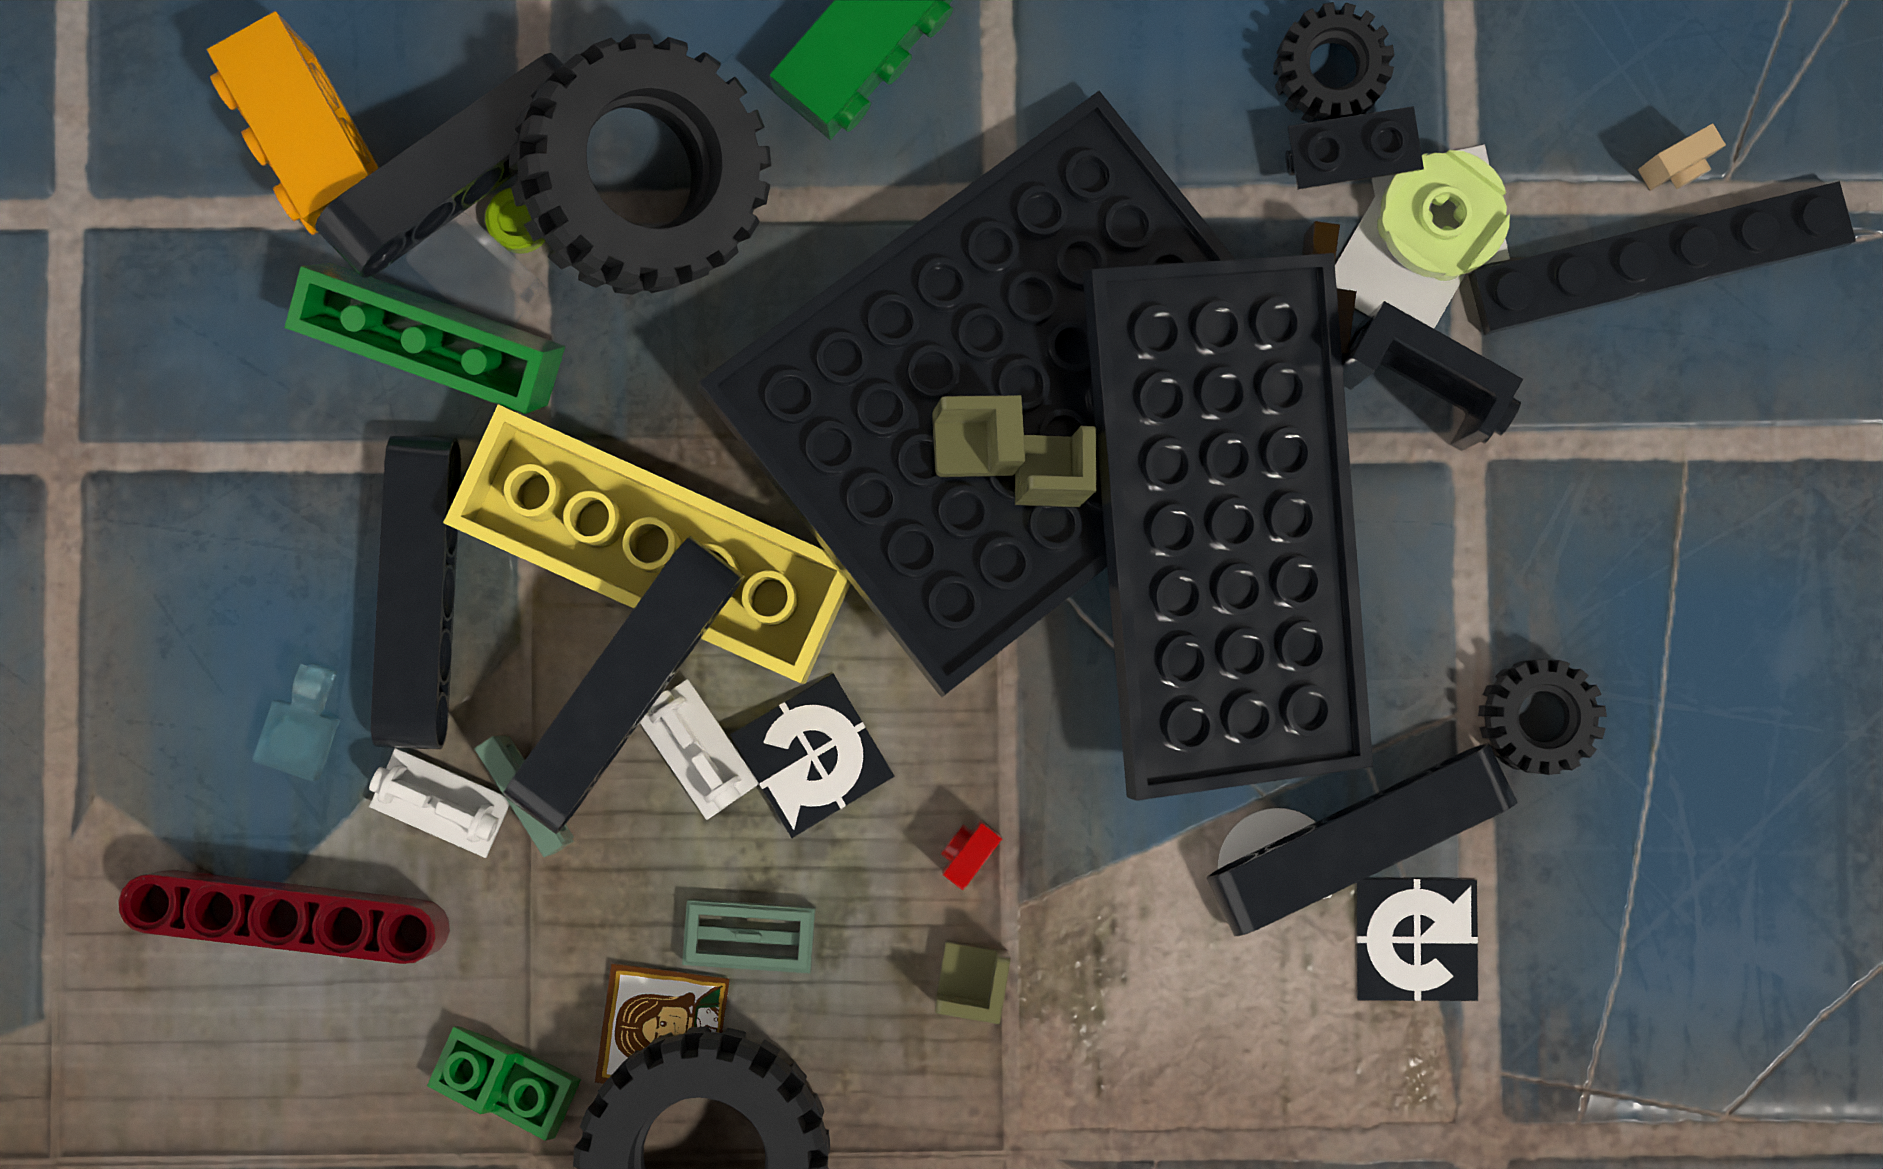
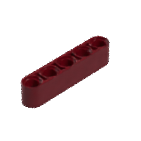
(255, 921)

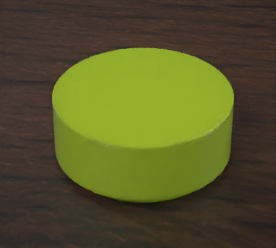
(507, 221)

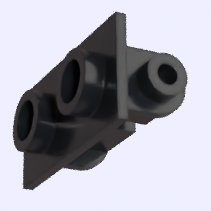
(1354, 148)

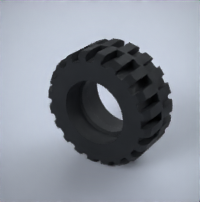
(703, 116)
(708, 1067)

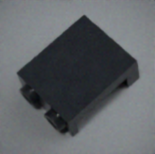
(1438, 366)

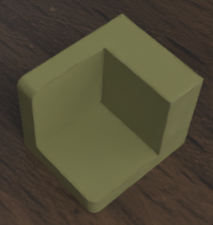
(978, 436)
(1057, 469)
(972, 982)

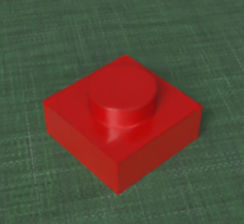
(968, 852)

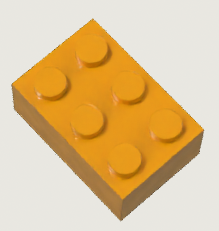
(292, 116)

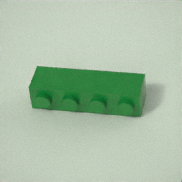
(850, 55)
(424, 337)

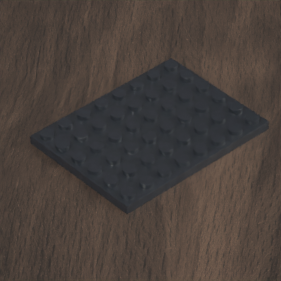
(959, 306)

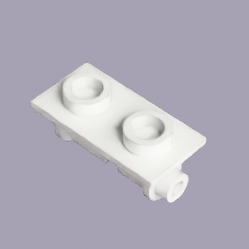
(697, 749)
(438, 802)

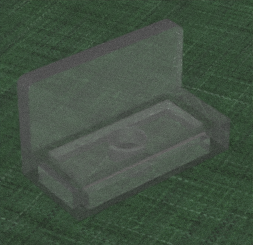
(476, 272)

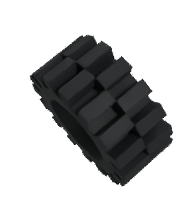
(1344, 29)
(1579, 708)

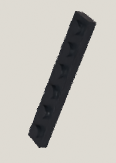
(1661, 258)

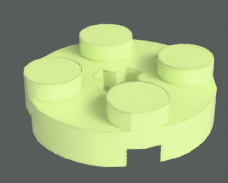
(1480, 210)

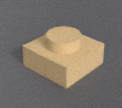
(1683, 160)

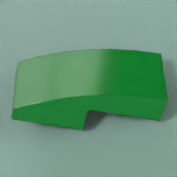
(504, 1082)

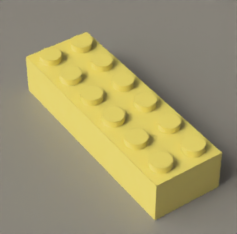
(620, 527)

